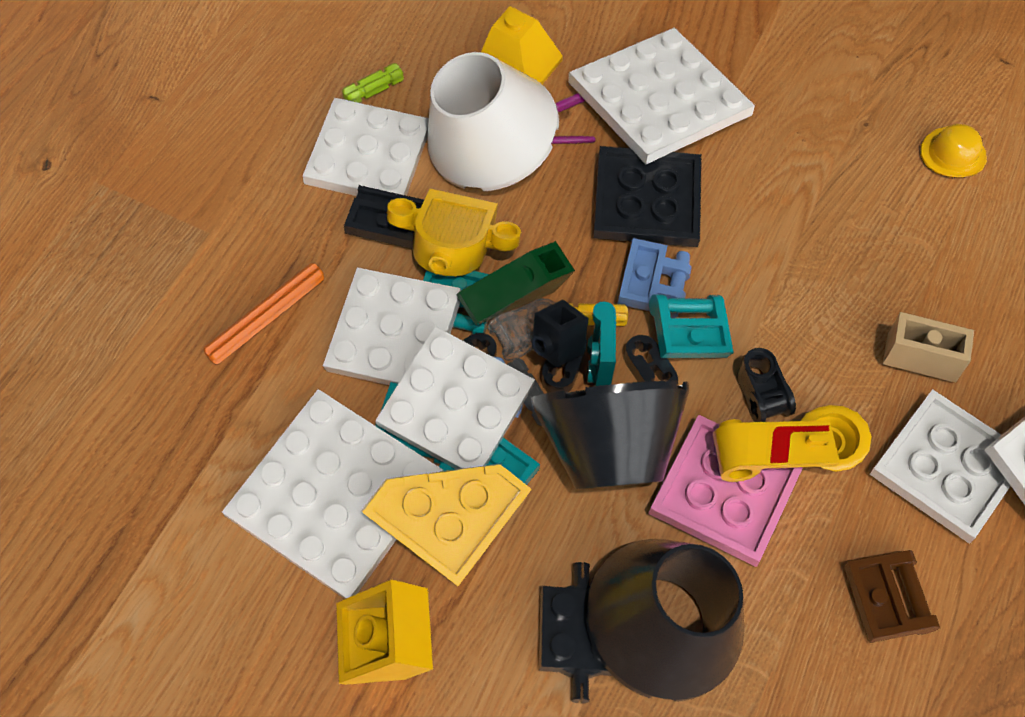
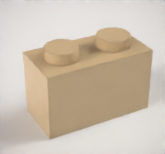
(928, 347)

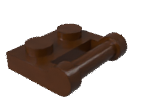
(880, 599)

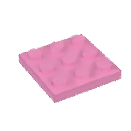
(722, 513)

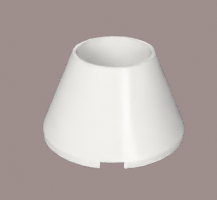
(488, 122)

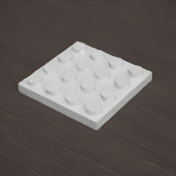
(660, 95)
(312, 492)

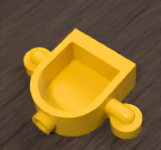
(452, 231)

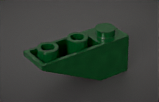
(517, 283)

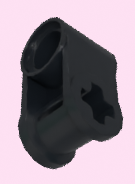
(766, 392)

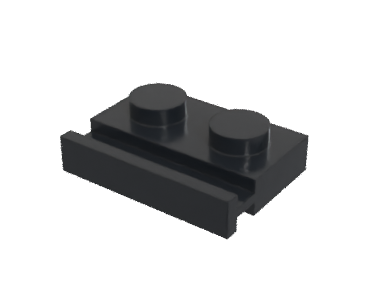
(369, 217)

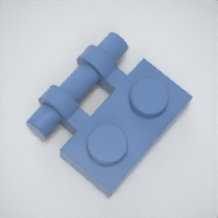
(644, 271)

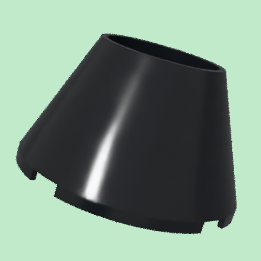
(613, 430)
(639, 638)

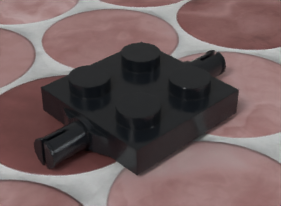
(564, 634)

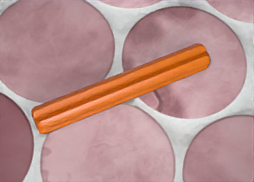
(263, 314)

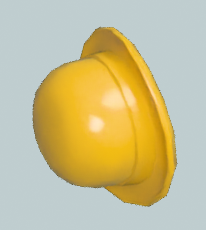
(954, 151)
(849, 432)

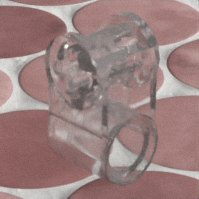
(518, 332)

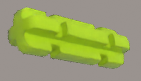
(373, 83)

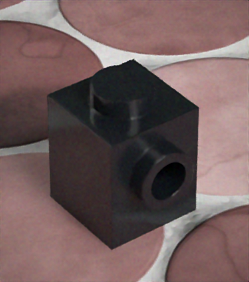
(559, 333)

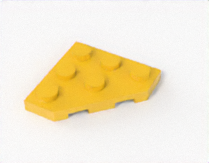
(448, 513)

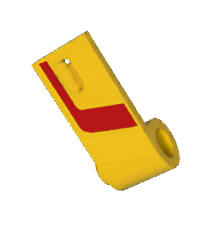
(752, 446)

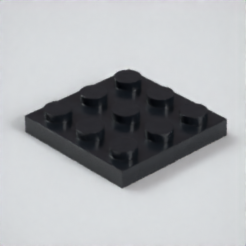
(648, 200)

